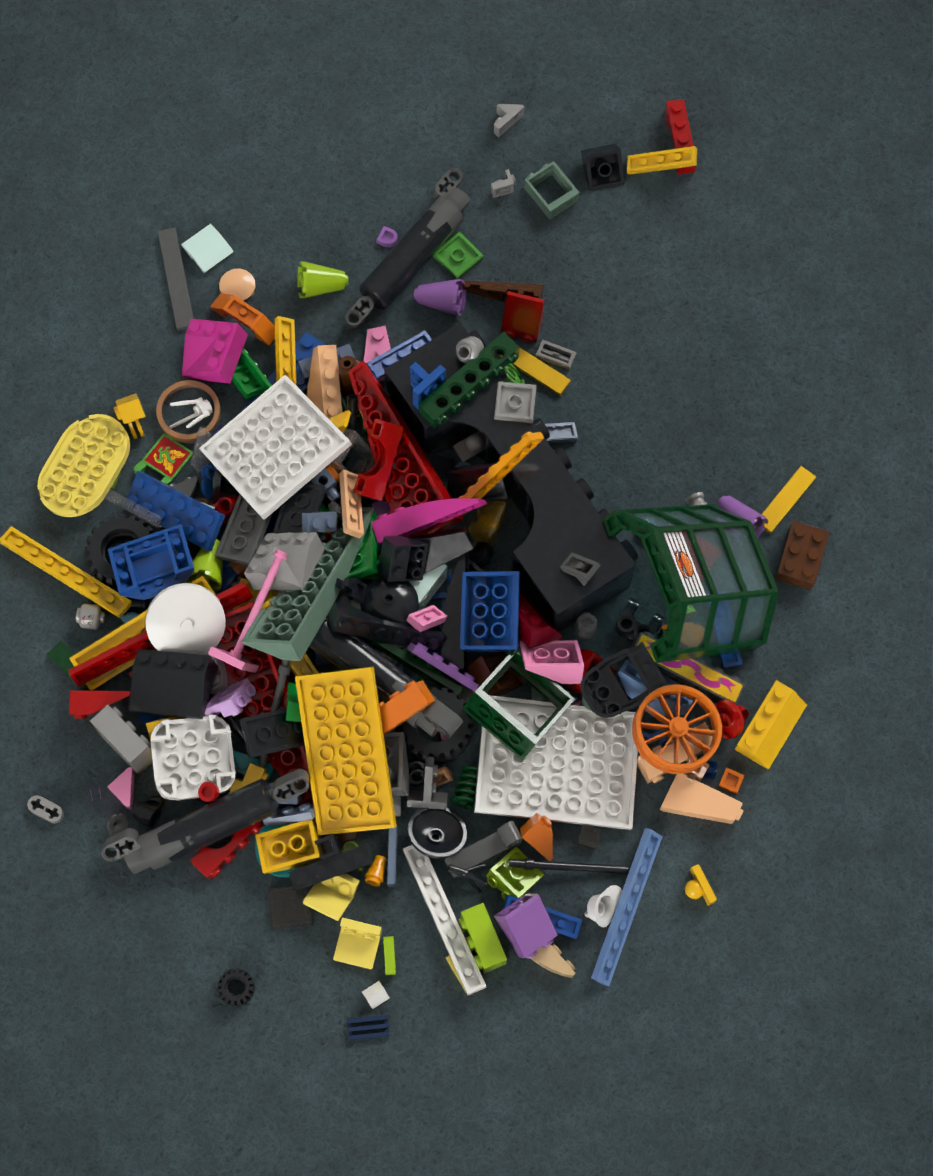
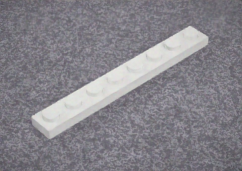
(445, 920)

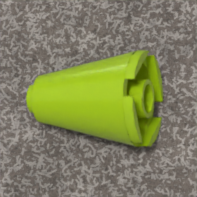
(319, 279)
(209, 566)

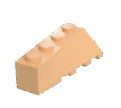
(324, 381)
(652, 774)

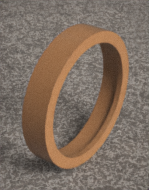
(187, 438)

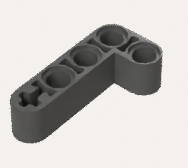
(503, 840)

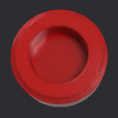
(208, 792)

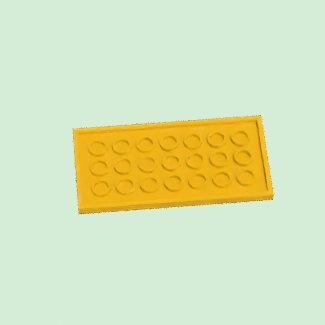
(345, 751)

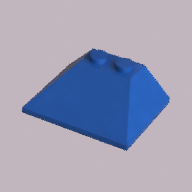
(151, 563)

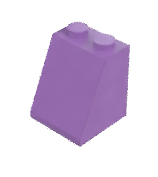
(526, 925)

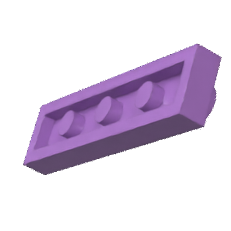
(450, 669)

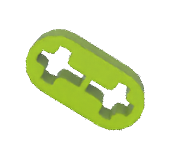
(389, 954)

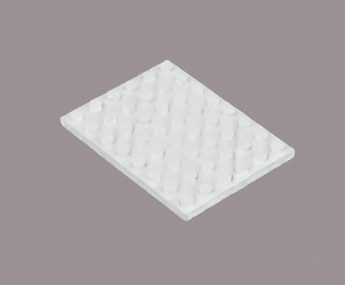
(573, 775)

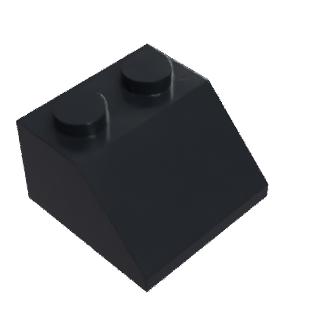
(603, 166)

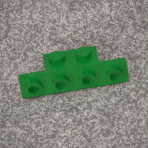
(249, 377)

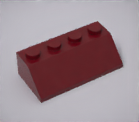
(534, 626)

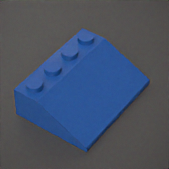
(489, 611)

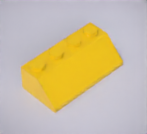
(771, 725)

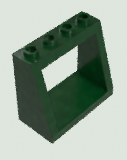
(501, 722)

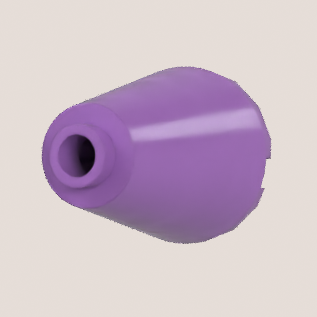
(443, 296)
(736, 507)

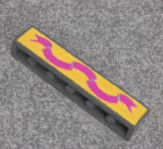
(697, 674)

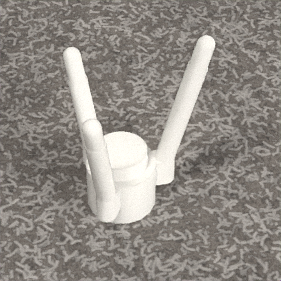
(202, 410)

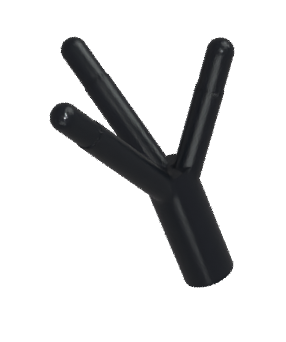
(470, 878)

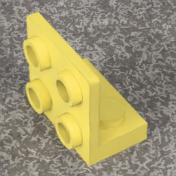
(332, 895)
(357, 943)

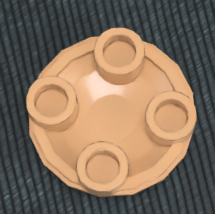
(237, 283)

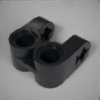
(636, 627)

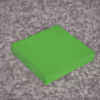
(458, 255)

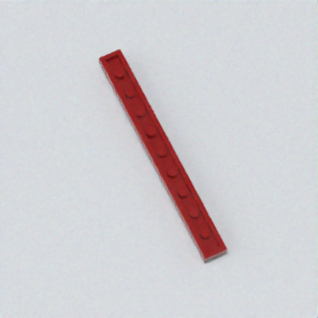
(128, 650)

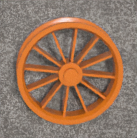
(677, 729)

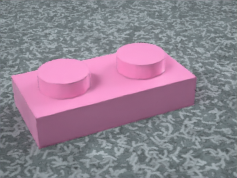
(426, 618)

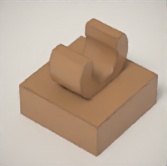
(697, 774)

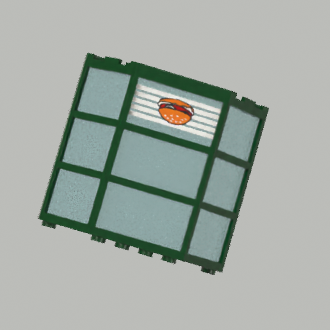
(709, 577)

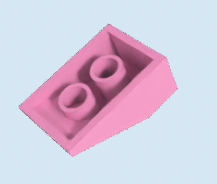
(555, 660)

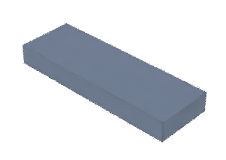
(392, 857)

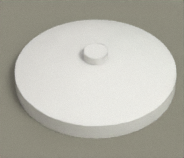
(185, 619)

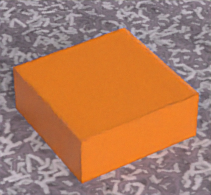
(731, 780)

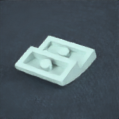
(207, 248)

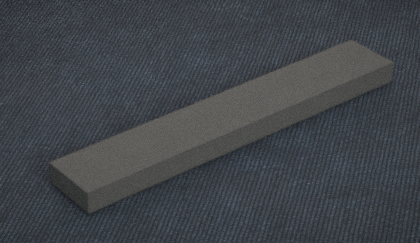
(176, 277)

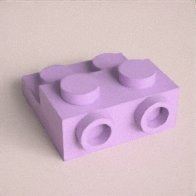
(231, 699)

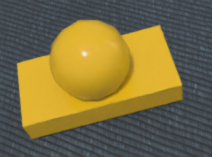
(699, 886)

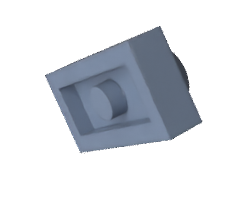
(319, 521)

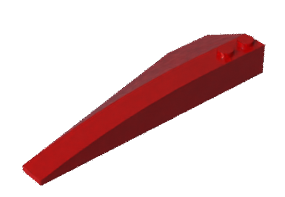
(412, 475)

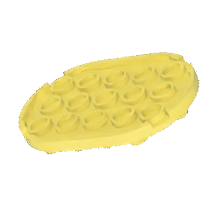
(83, 465)

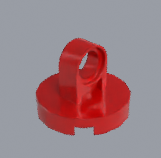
(732, 718)

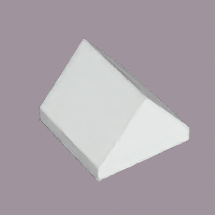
(375, 995)

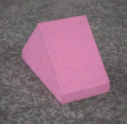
(123, 787)

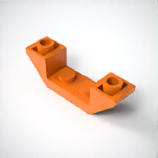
(247, 315)

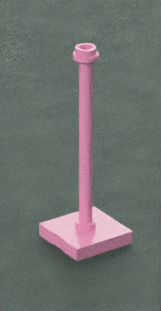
(234, 657)

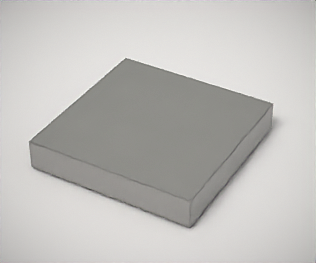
(515, 402)

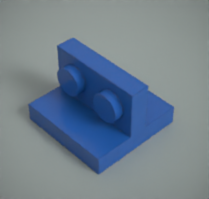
(425, 383)

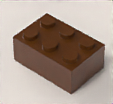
(802, 555)

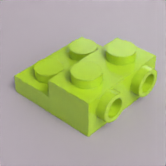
(512, 880)

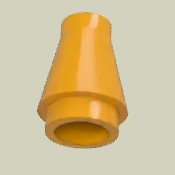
(376, 871)

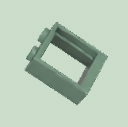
(562, 203)

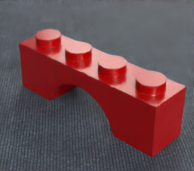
(679, 125)
(374, 481)
(210, 860)

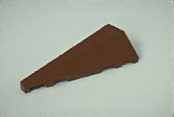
(497, 290)

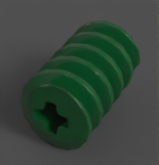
(466, 787)

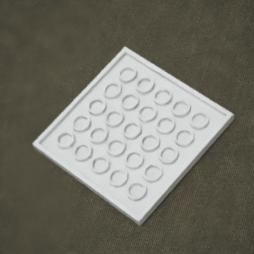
(275, 446)

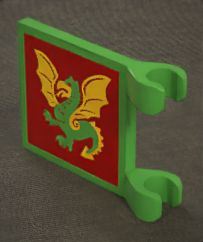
(165, 458)

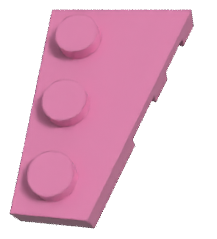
(376, 344)

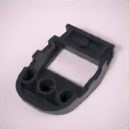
(603, 690)

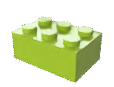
(482, 938)

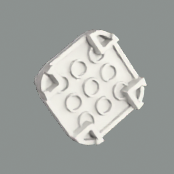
(192, 753)

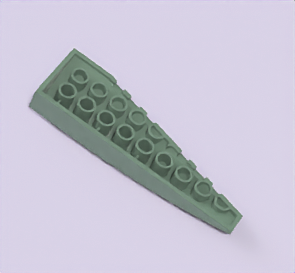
(296, 615)

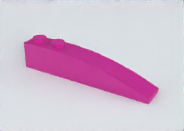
(422, 516)

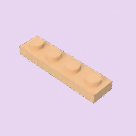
(351, 505)

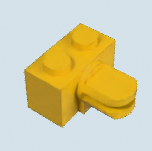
(130, 410)

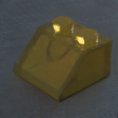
(488, 521)

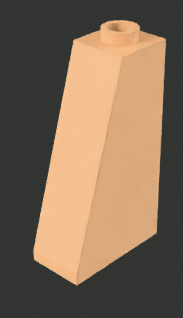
(700, 801)

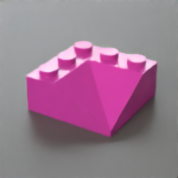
(212, 350)

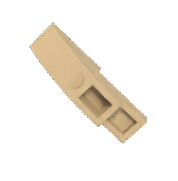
(551, 960)

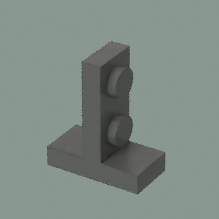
(429, 797)

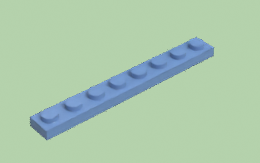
(626, 907)

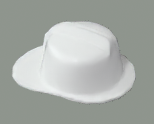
(602, 906)

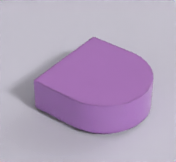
(387, 237)

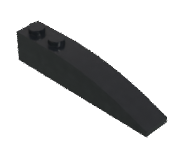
(451, 627)

